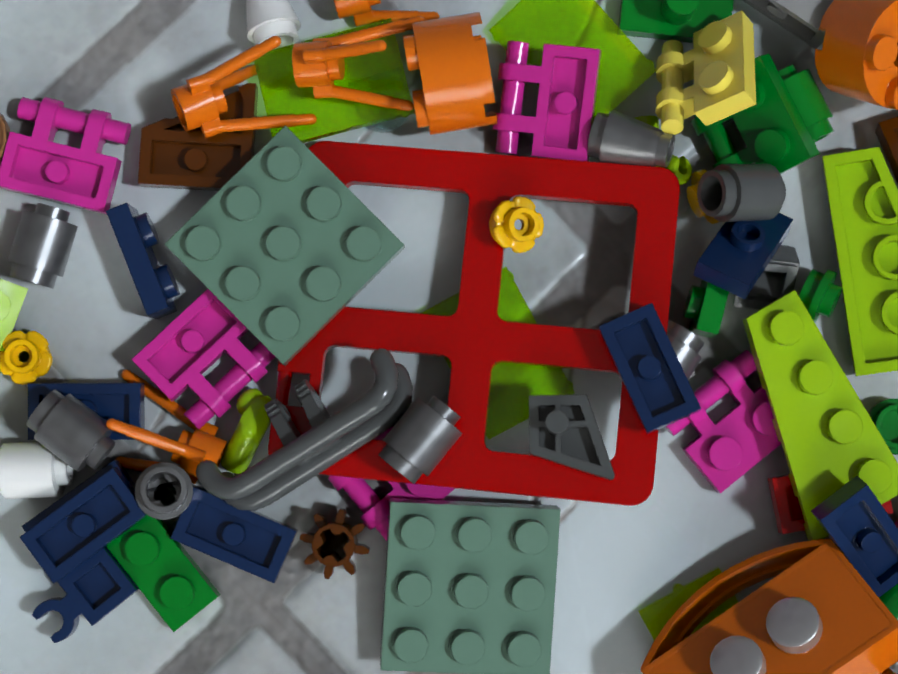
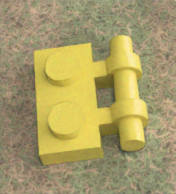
(721, 71)

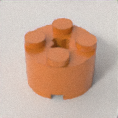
(861, 50)
(452, 74)

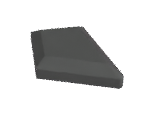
(567, 434)

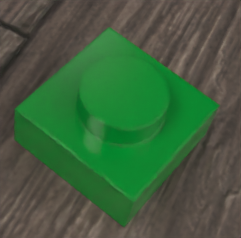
(705, 308)

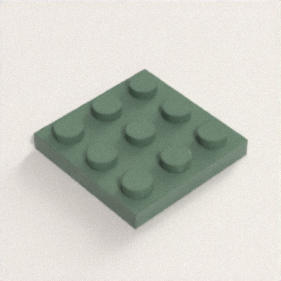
(285, 245)
(469, 587)

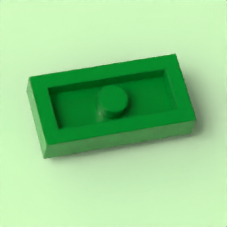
(163, 571)

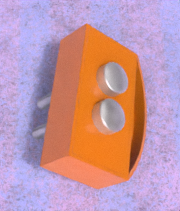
(803, 621)

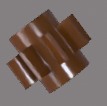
(333, 559)

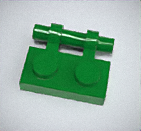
(769, 129)

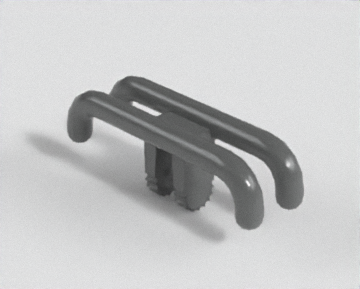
(319, 447)

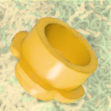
(503, 228)
(39, 356)

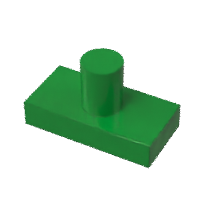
(670, 18)

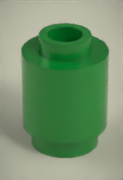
(808, 101)

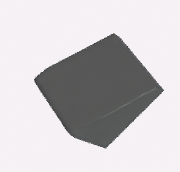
(775, 280)

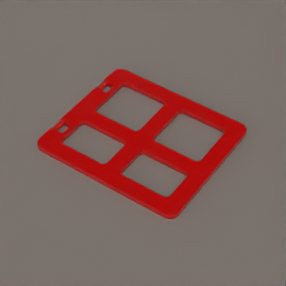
(476, 335)

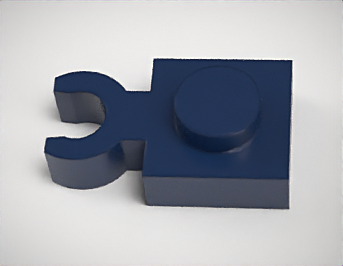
(91, 590)

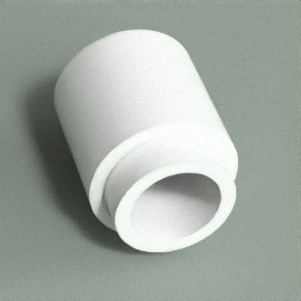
(32, 472)

